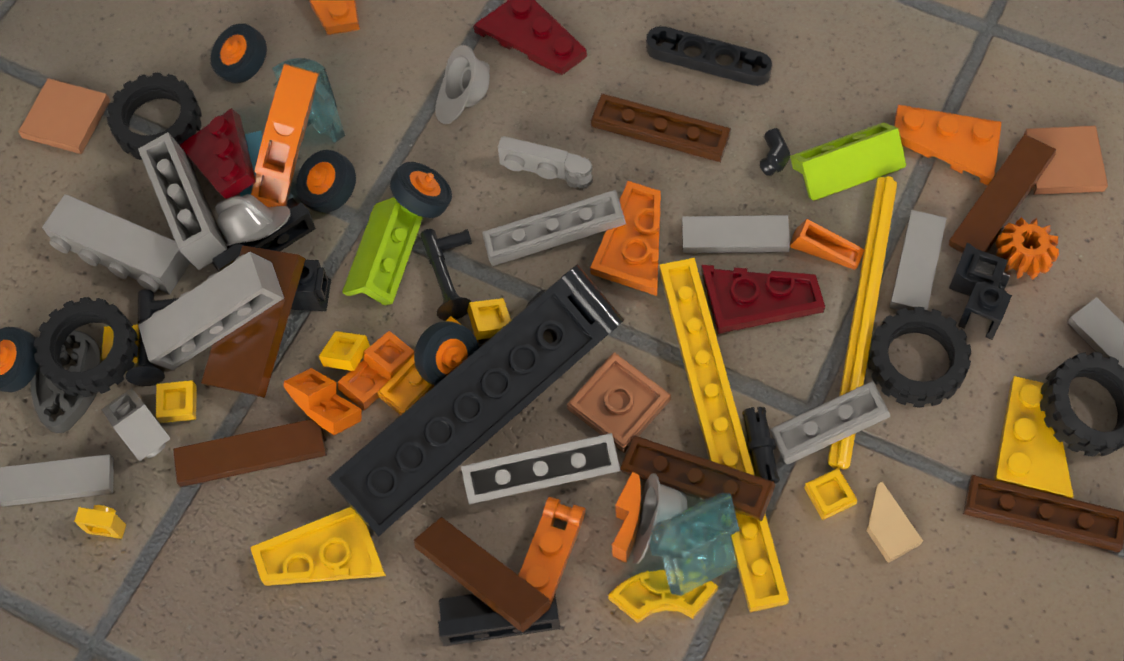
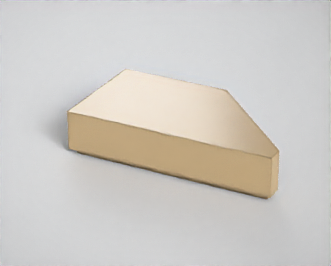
(890, 526)

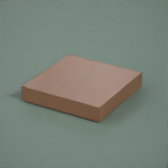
(64, 116)
(1077, 160)
(619, 401)

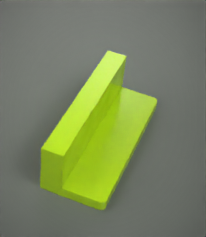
(850, 160)
(383, 252)

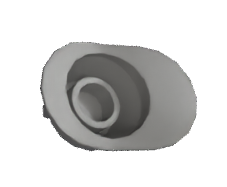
(463, 84)
(248, 219)
(657, 505)

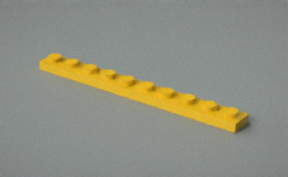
(721, 426)

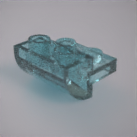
(323, 109)
(696, 543)

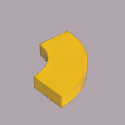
(651, 593)

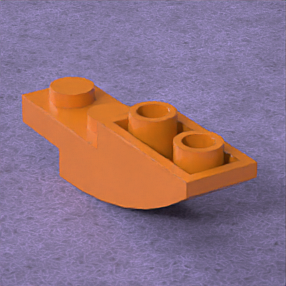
(283, 135)

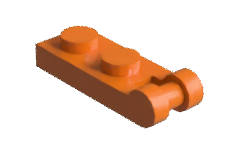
(551, 547)

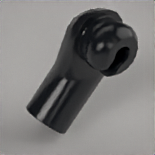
(778, 154)

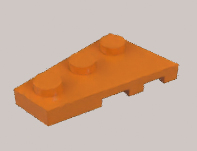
(960, 140)
(632, 250)

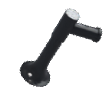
(453, 304)
(145, 372)

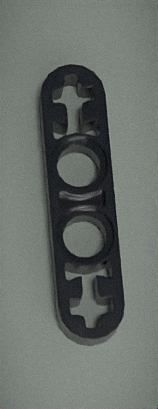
(710, 51)

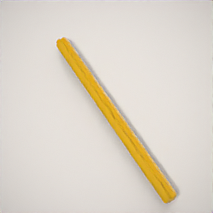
(865, 306)

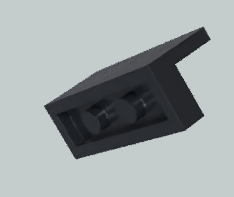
(297, 226)
(471, 620)

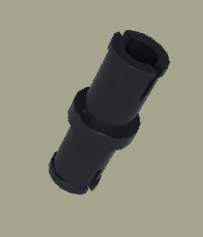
(760, 444)

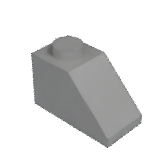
(136, 425)

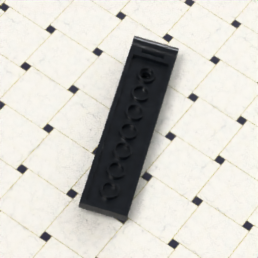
(475, 401)

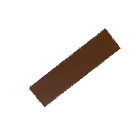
(661, 127)
(1003, 195)
(249, 452)
(698, 476)
(1045, 513)
(482, 574)

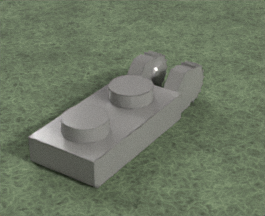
(545, 161)

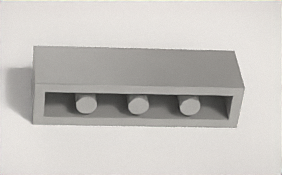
(182, 201)
(115, 244)
(210, 311)
(540, 468)

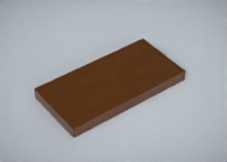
(248, 354)

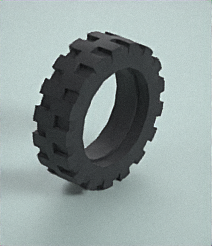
(145, 90)
(927, 323)
(63, 324)
(1062, 416)

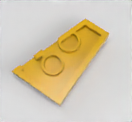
(1027, 448)
(319, 551)

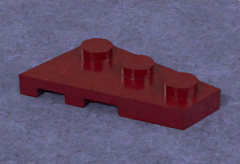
(533, 32)
(222, 154)
(756, 299)

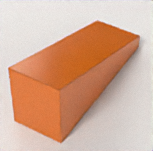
(826, 245)

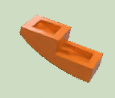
(379, 365)
(319, 400)
(629, 510)

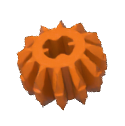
(1027, 248)

